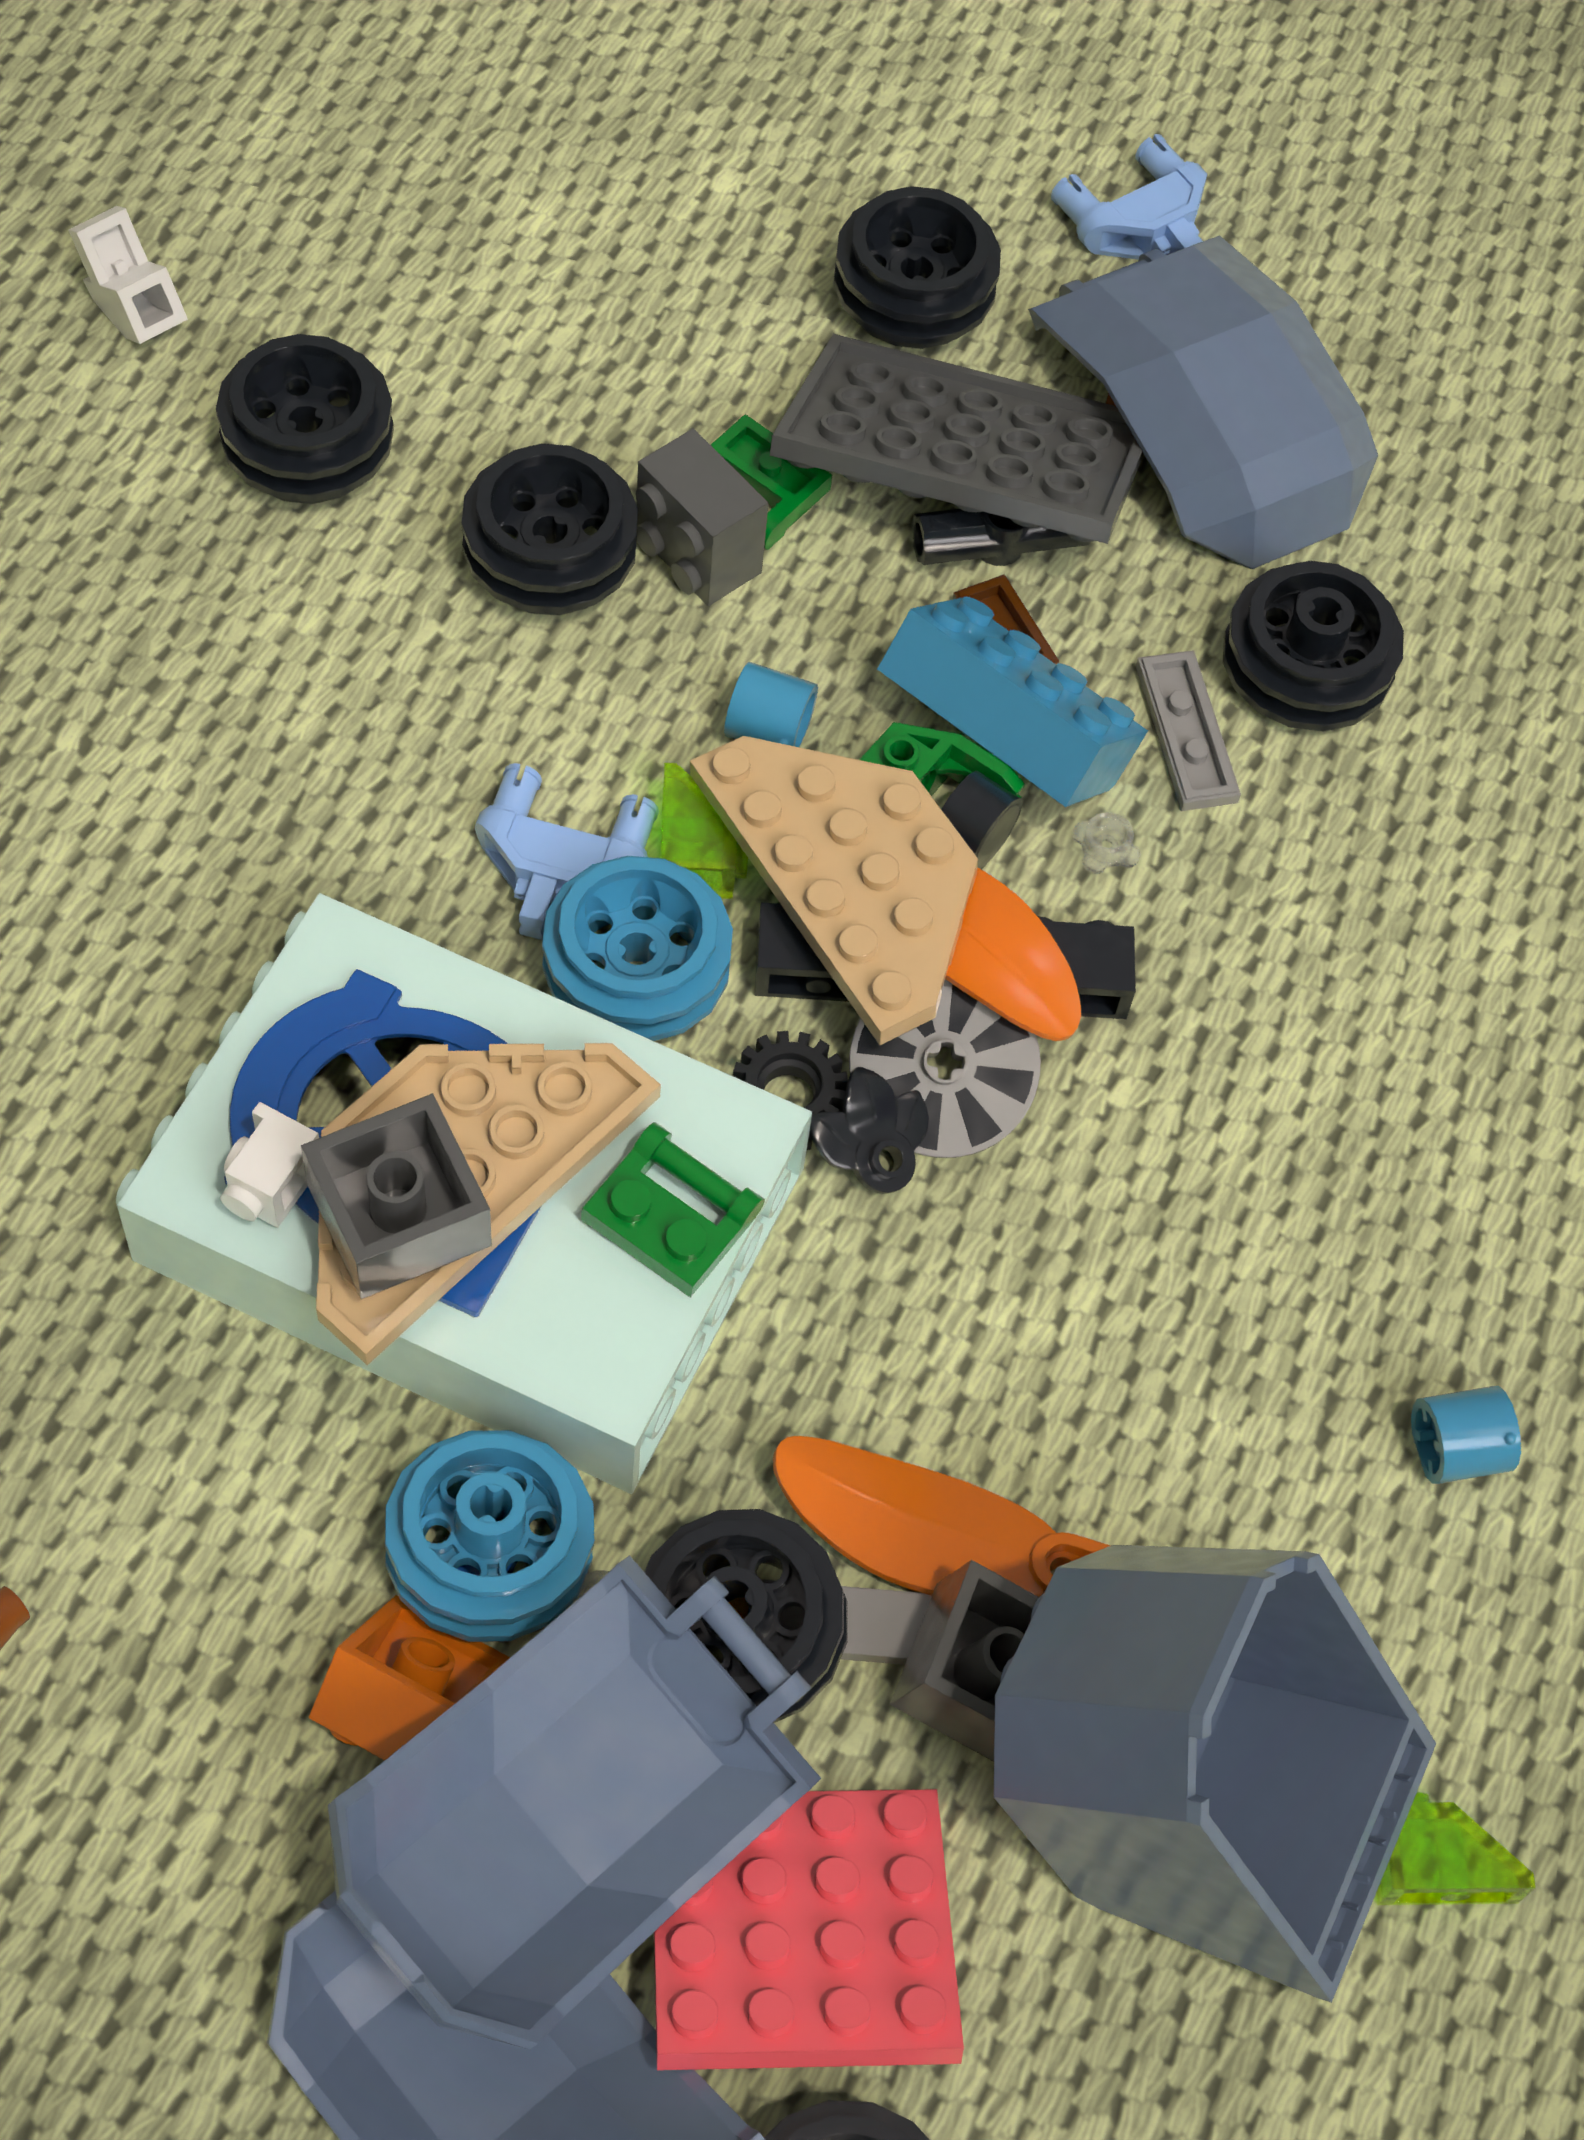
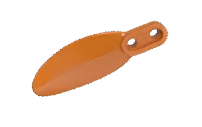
(1014, 963)
(916, 1521)

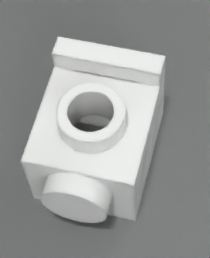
(268, 1168)

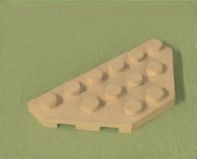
(856, 865)
(525, 1130)

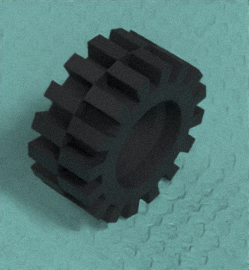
(798, 1060)

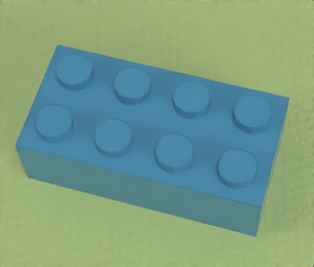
(1013, 699)

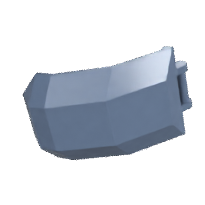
(1223, 397)
(566, 1807)
(392, 2074)

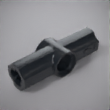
(975, 535)

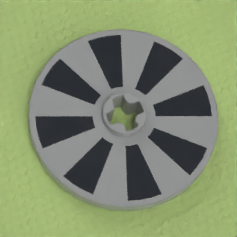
(976, 1102)

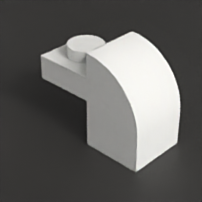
(122, 281)

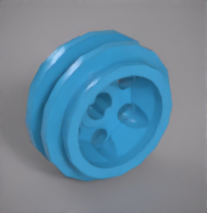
(644, 905)
(468, 1489)

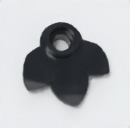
(873, 1122)

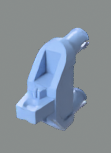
(1145, 219)
(544, 856)

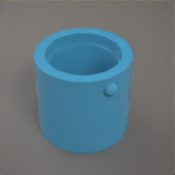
(770, 706)
(1466, 1434)

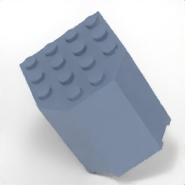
(1211, 1752)

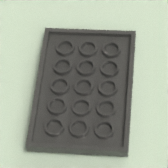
(962, 438)

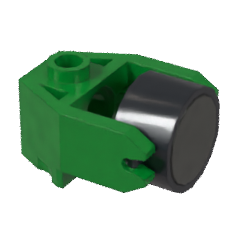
(987, 794)

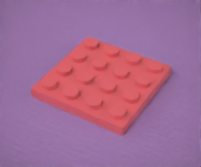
(817, 1945)

